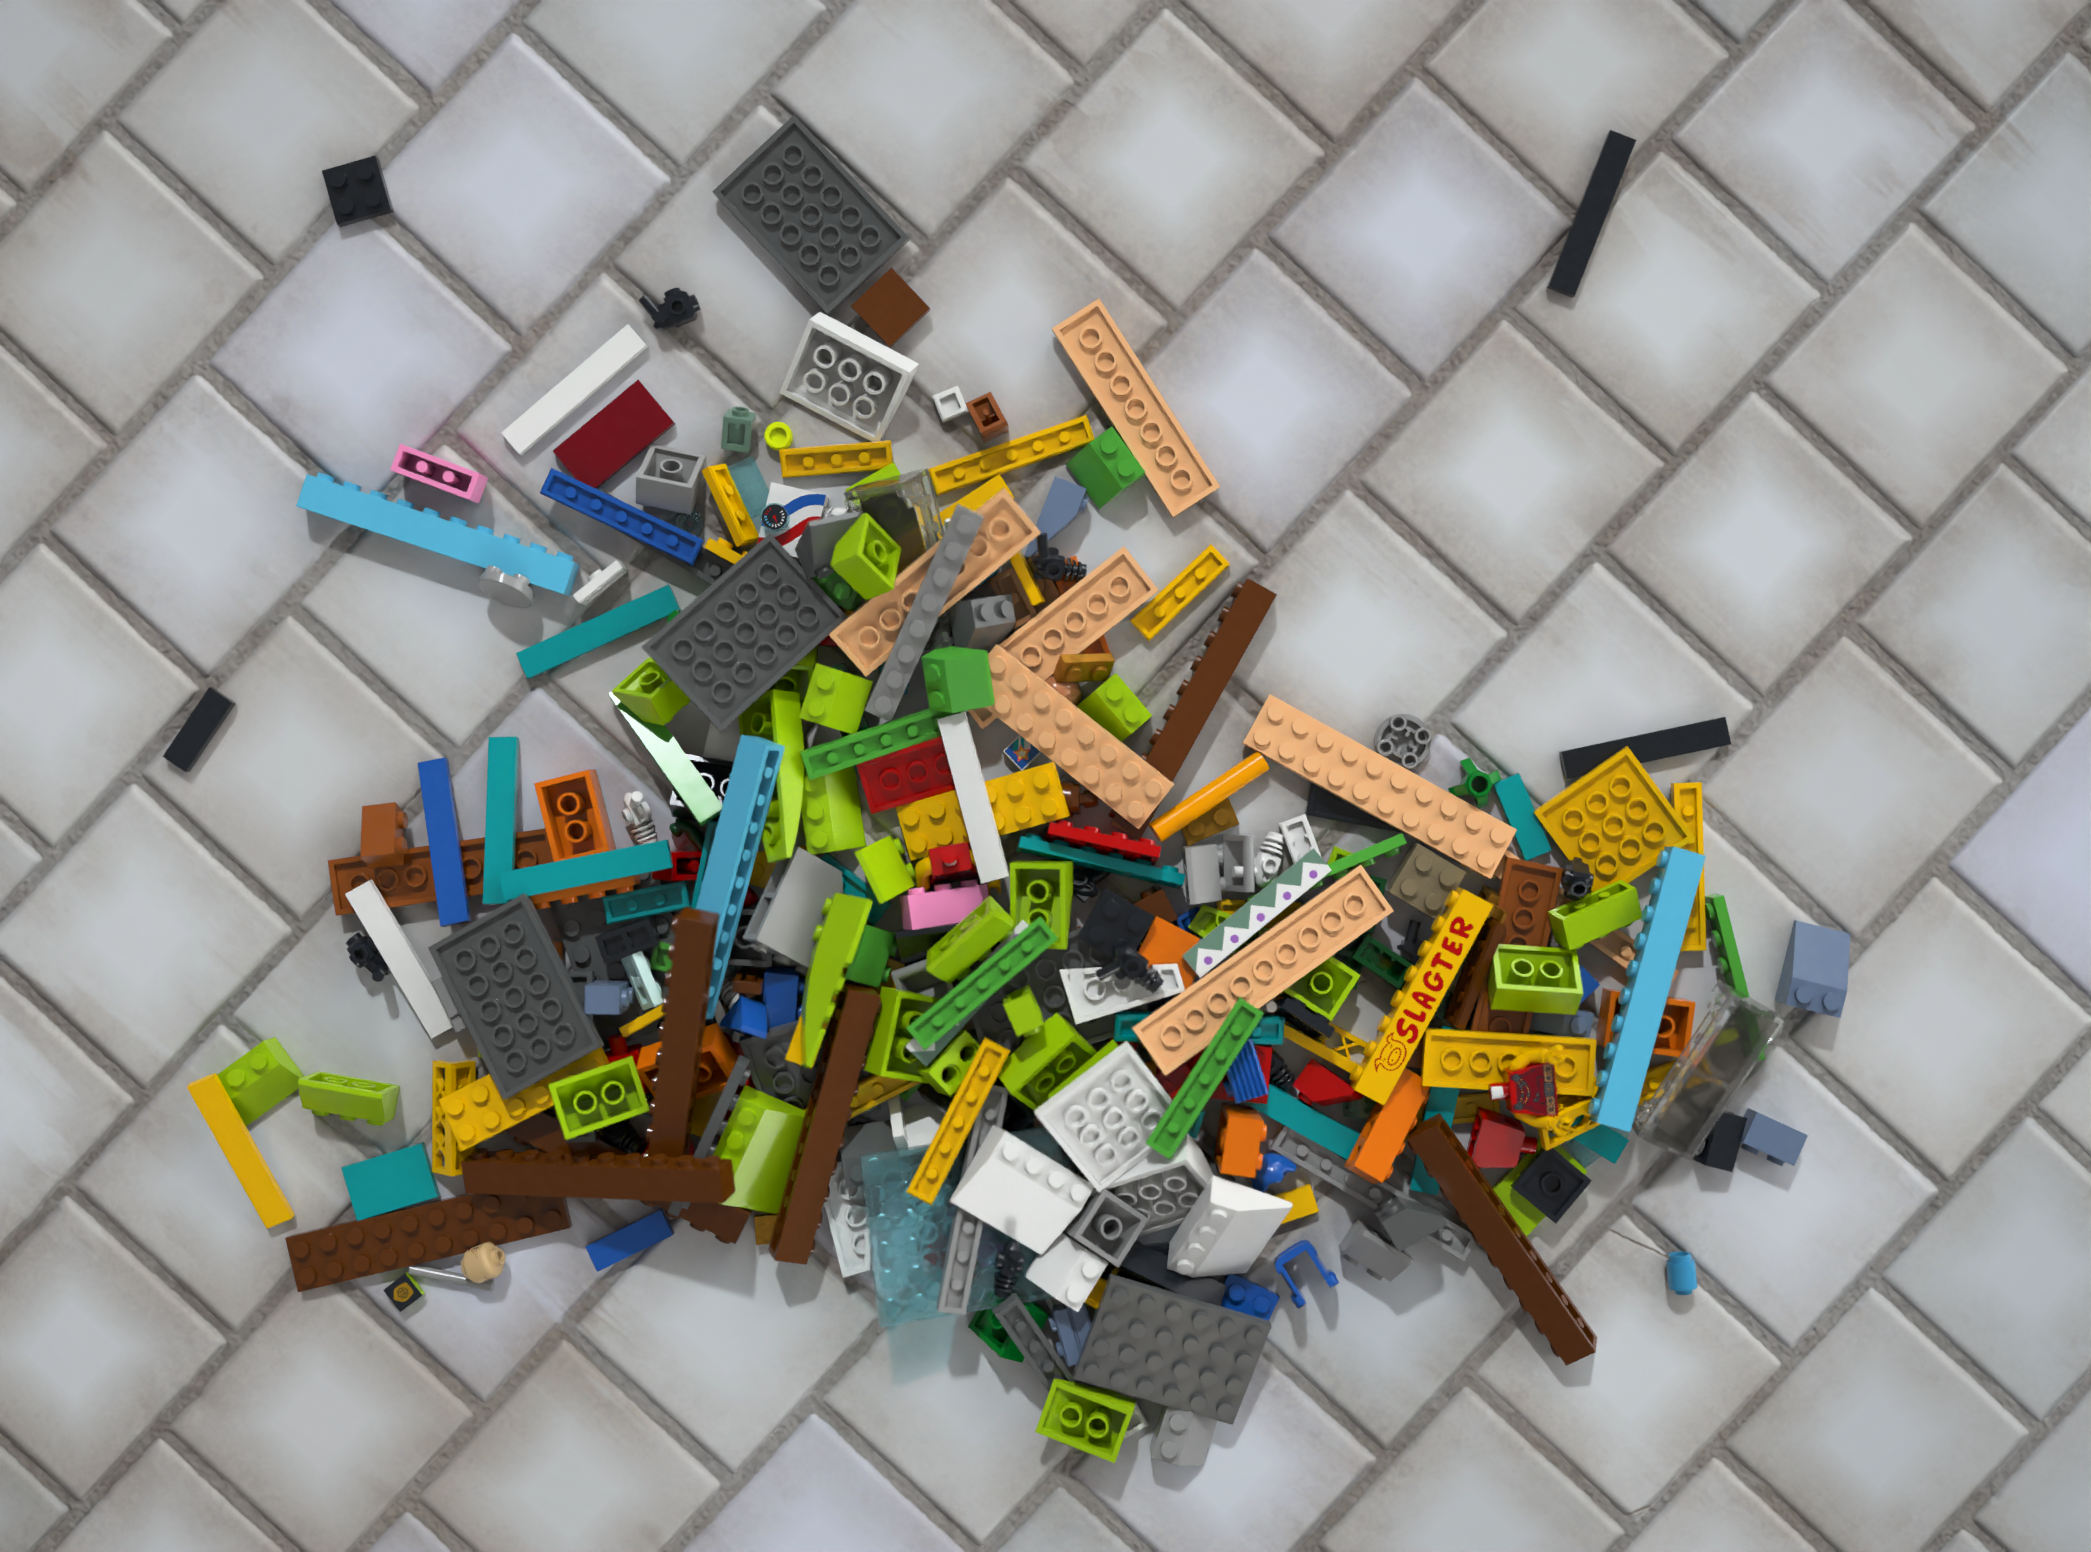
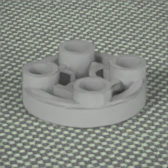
(506, 588)
(1403, 740)

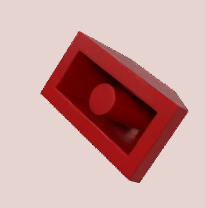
(685, 867)
(1323, 1086)

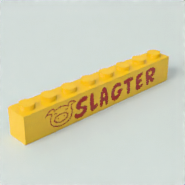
(1420, 995)

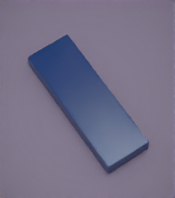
(629, 1239)

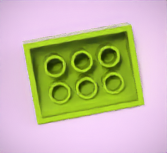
(761, 1145)

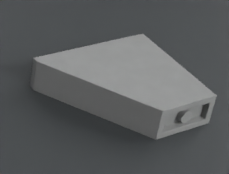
(793, 908)

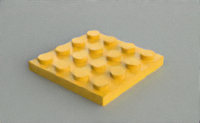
(1614, 820)

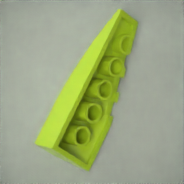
(777, 720)
(833, 950)
(1320, 989)

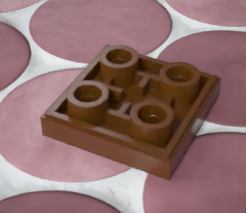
(890, 307)

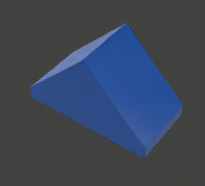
(747, 1018)

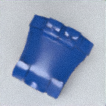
(1291, 1252)

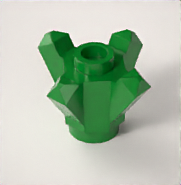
(1475, 783)

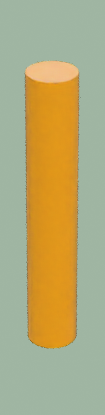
(1209, 796)

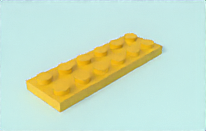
(1016, 802)
(1478, 1058)
(481, 1113)

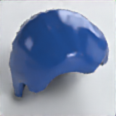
(1272, 1171)

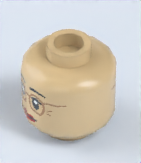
(483, 1262)

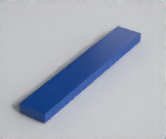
(622, 517)
(444, 842)

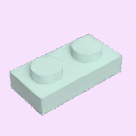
(641, 978)

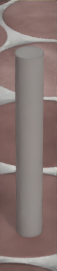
(448, 1276)

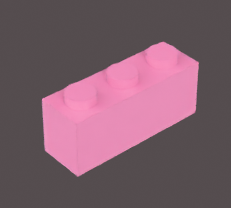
(439, 473)
(941, 906)

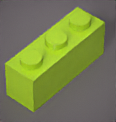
(1595, 915)

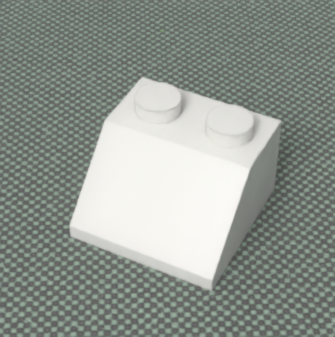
(1067, 1271)

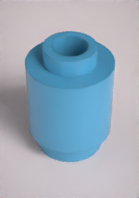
(1681, 1272)

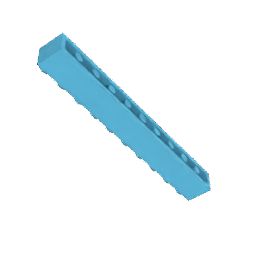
(437, 534)
(737, 846)
(1646, 988)

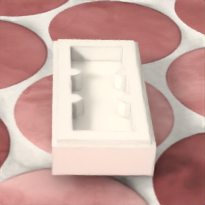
(599, 582)
(1298, 837)

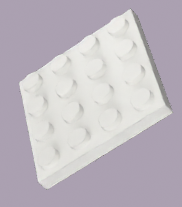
(1107, 1116)

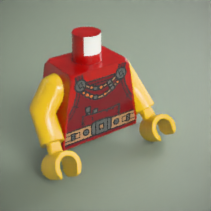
(949, 865)
(1531, 1089)

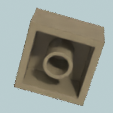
(1424, 880)

